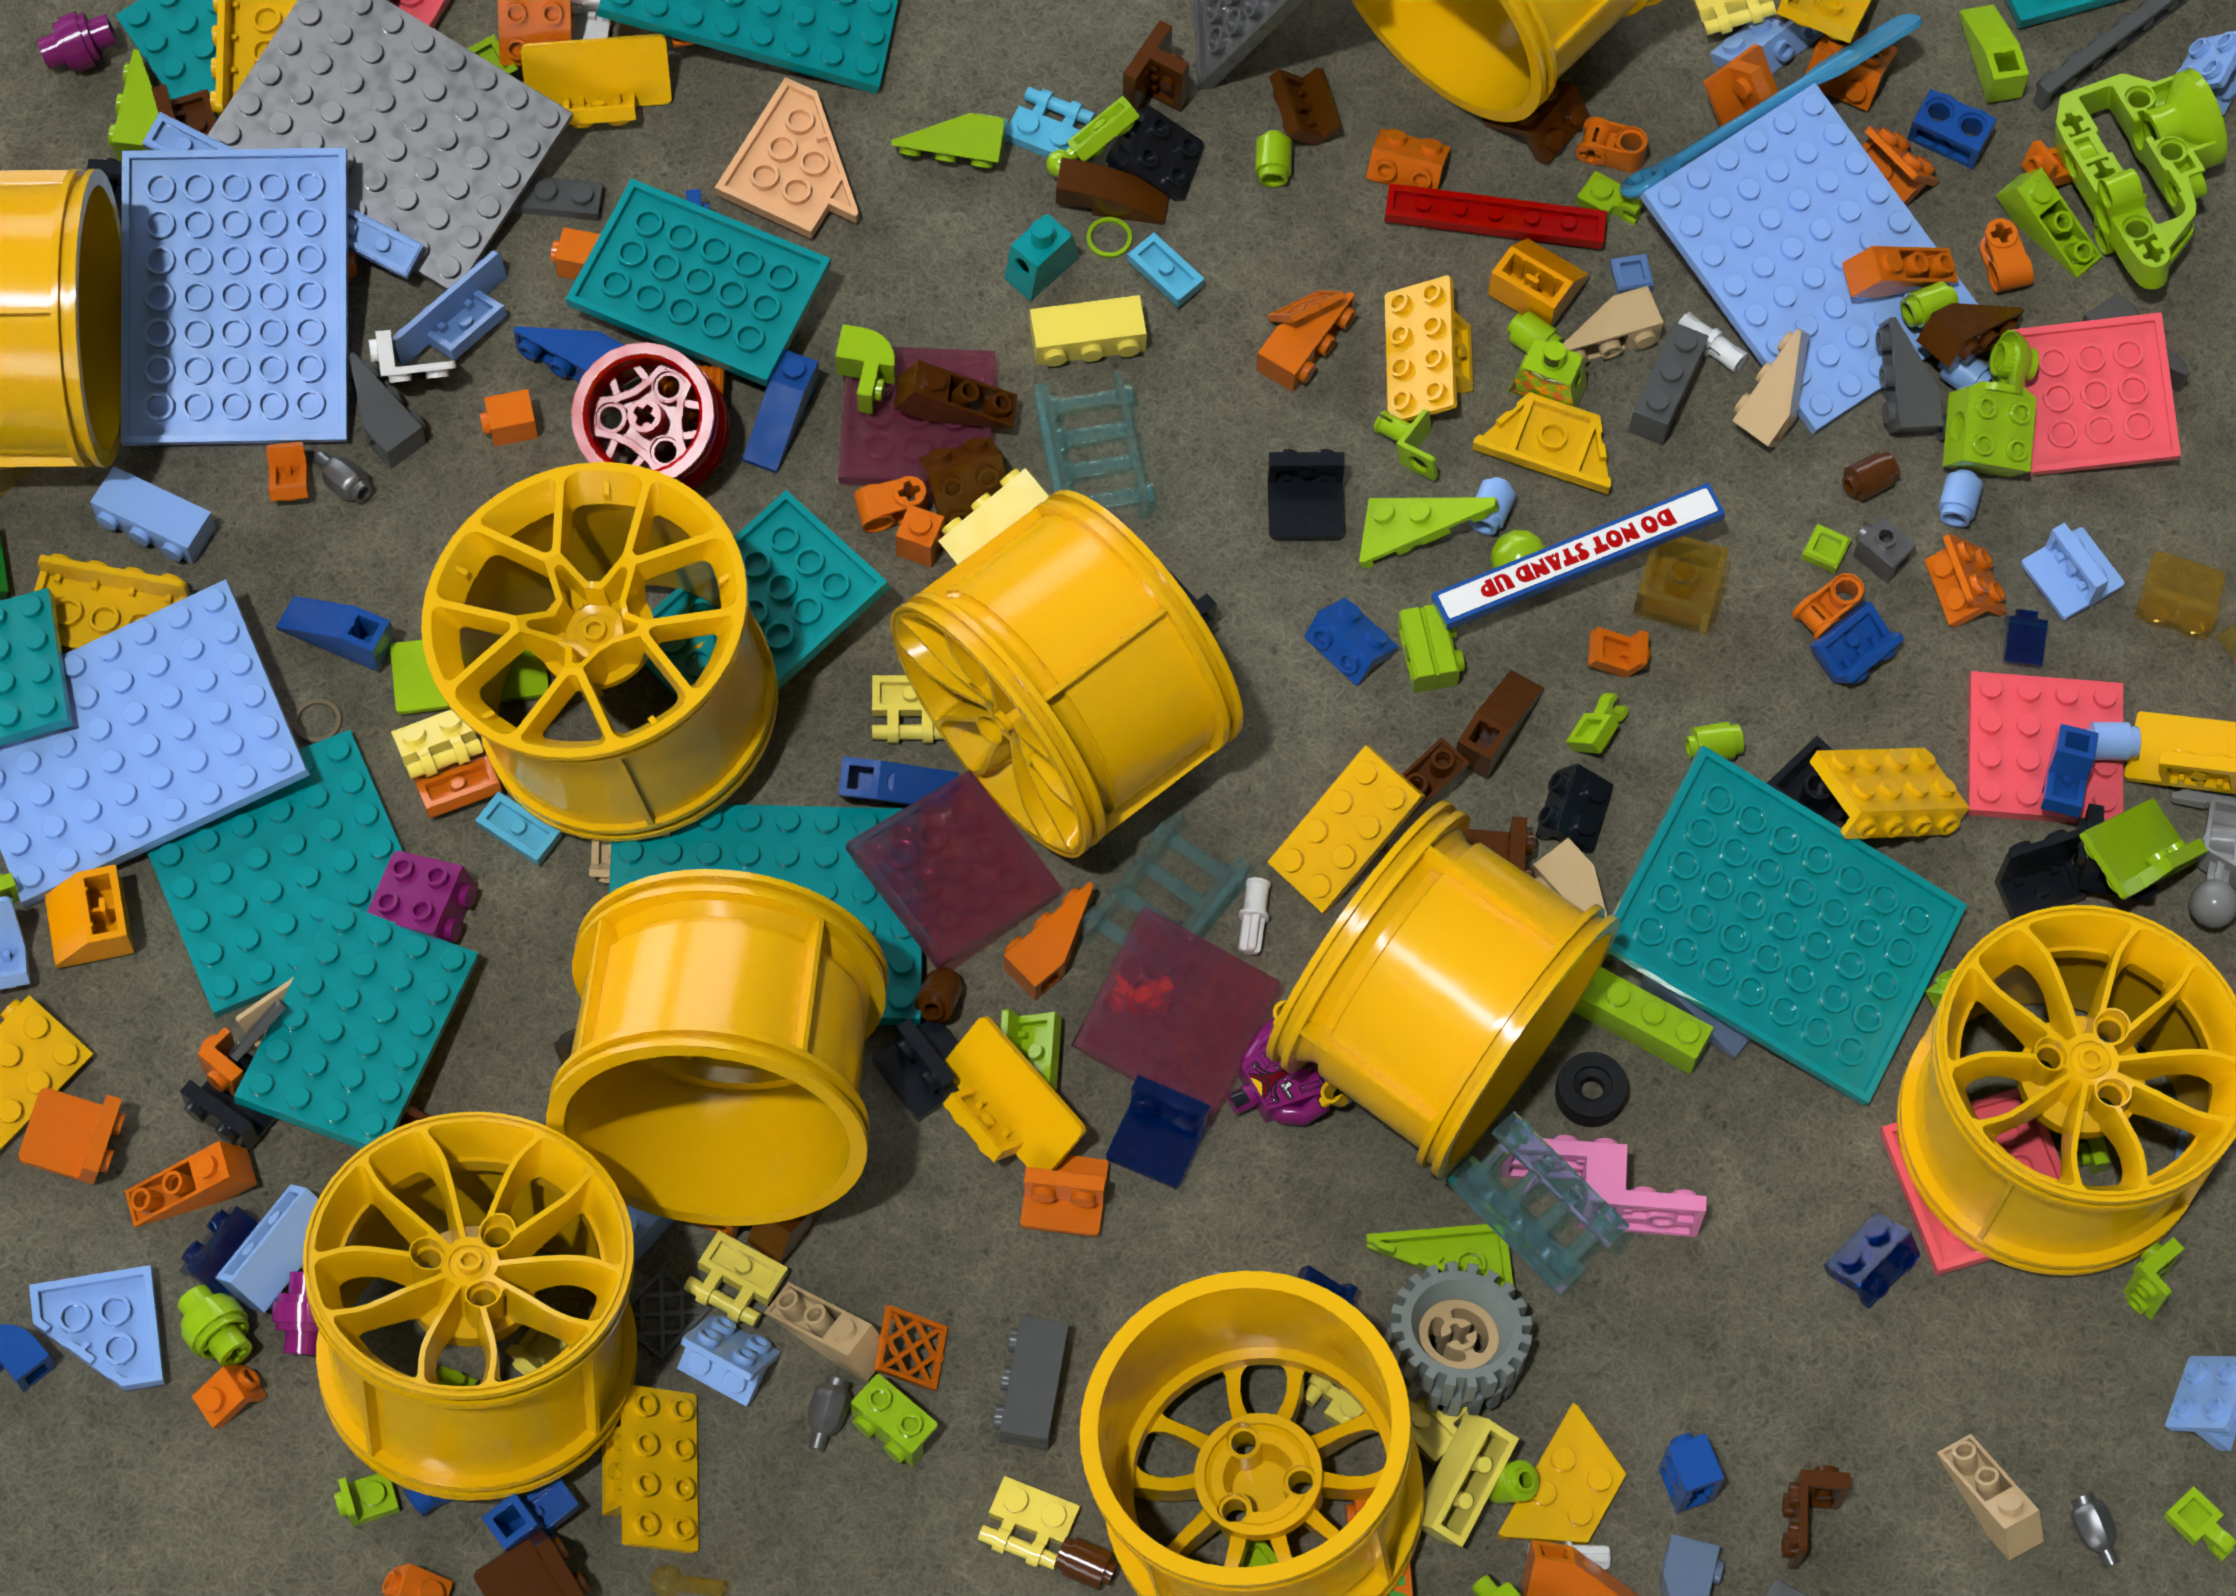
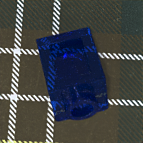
(2025, 637)

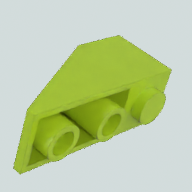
(1994, 53)
(134, 109)
(966, 136)
(2048, 220)

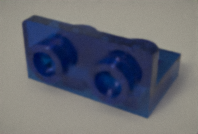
(208, 1258)

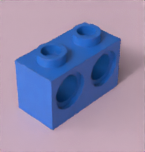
(1949, 135)
(1690, 1472)

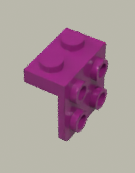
(424, 895)

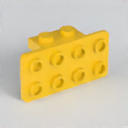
(600, 76)
(1008, 1102)

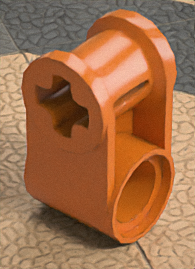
(1612, 144)
(2005, 257)
(886, 503)
(1825, 609)

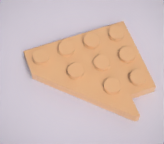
(790, 165)

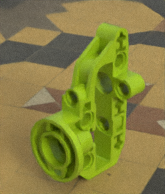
(2173, 132)

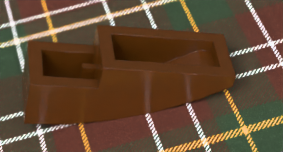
(1109, 192)

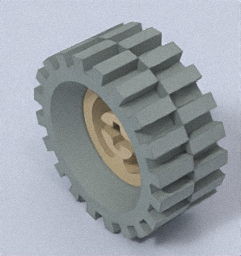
(1450, 1308)

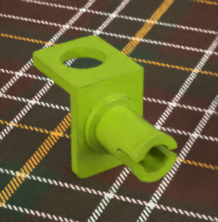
(1409, 438)

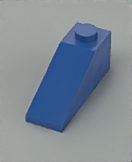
(782, 411)

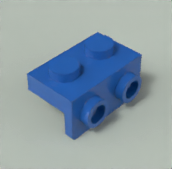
(1349, 640)
(1855, 645)

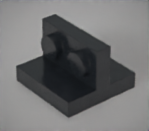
(917, 1066)

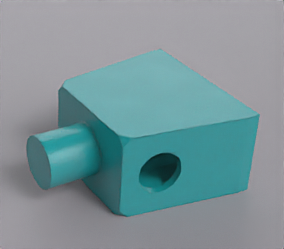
(1043, 250)

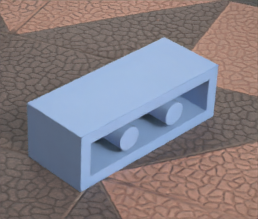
(152, 516)
(271, 1251)

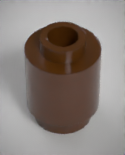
(1870, 475)
(939, 994)
(1086, 1562)

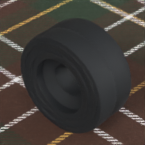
(1597, 1068)

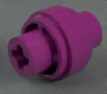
(77, 41)
(294, 1316)

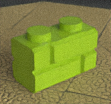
(1429, 649)

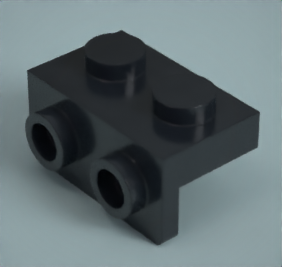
(1574, 807)

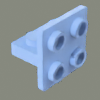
(2216, 62)
(2071, 571)
(727, 1358)
(2207, 1400)

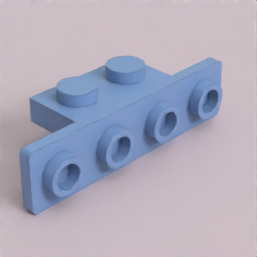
(457, 315)

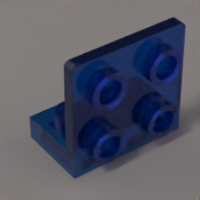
(1159, 1132)

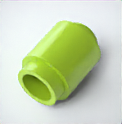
(1273, 158)
(1923, 302)
(1530, 327)
(1719, 737)
(1516, 1483)

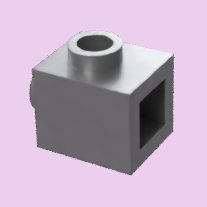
(1884, 549)

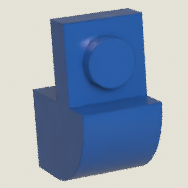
(2069, 770)
(23, 1356)
(540, 1509)

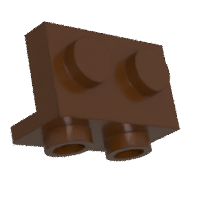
(1305, 105)

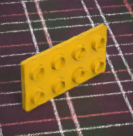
(1426, 349)
(2185, 753)
(654, 1470)

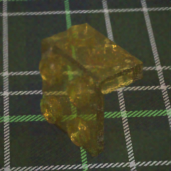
(2181, 594)

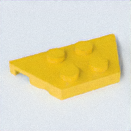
(1550, 440)
(1574, 1487)

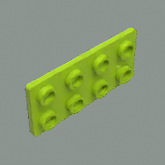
(418, 693)
(2139, 849)

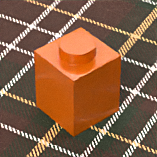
(572, 251)
(509, 418)
(919, 535)

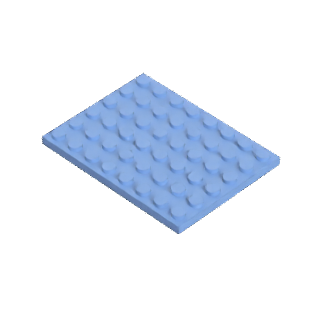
(1768, 237)
(234, 296)
(162, 739)

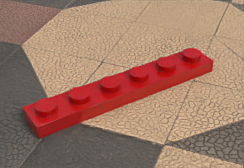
(1495, 216)

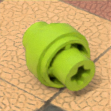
(214, 1326)

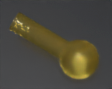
(669, 1581)

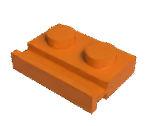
(458, 785)

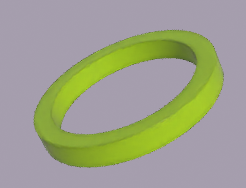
(1109, 254)

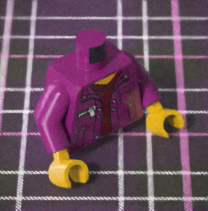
(1276, 1093)

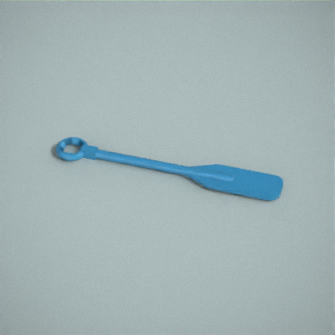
(1825, 70)

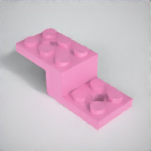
(1605, 1170)

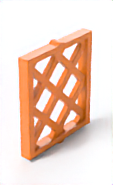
(1305, 306)
(934, 1356)

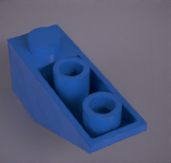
(563, 350)
(339, 629)
(889, 780)

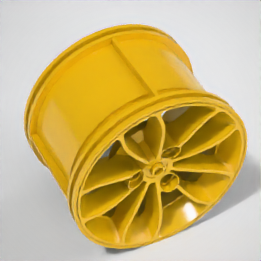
(59, 319)
(1068, 672)
(1441, 987)
(2137, 988)
(714, 991)
(442, 1200)
(1224, 1327)

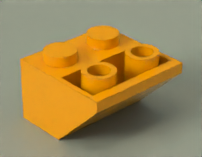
(1535, 281)
(89, 917)

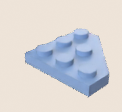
(105, 1323)

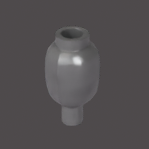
(344, 477)
(827, 1410)
(2095, 1527)

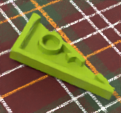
(1408, 522)
(1437, 1246)

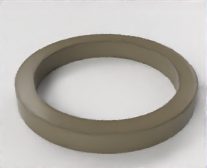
(301, 708)

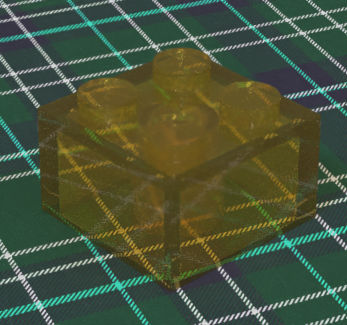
(1681, 583)

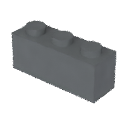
(1668, 383)
(1032, 1382)

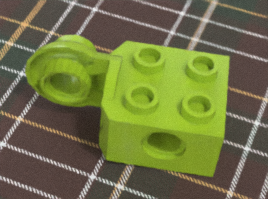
(1995, 420)

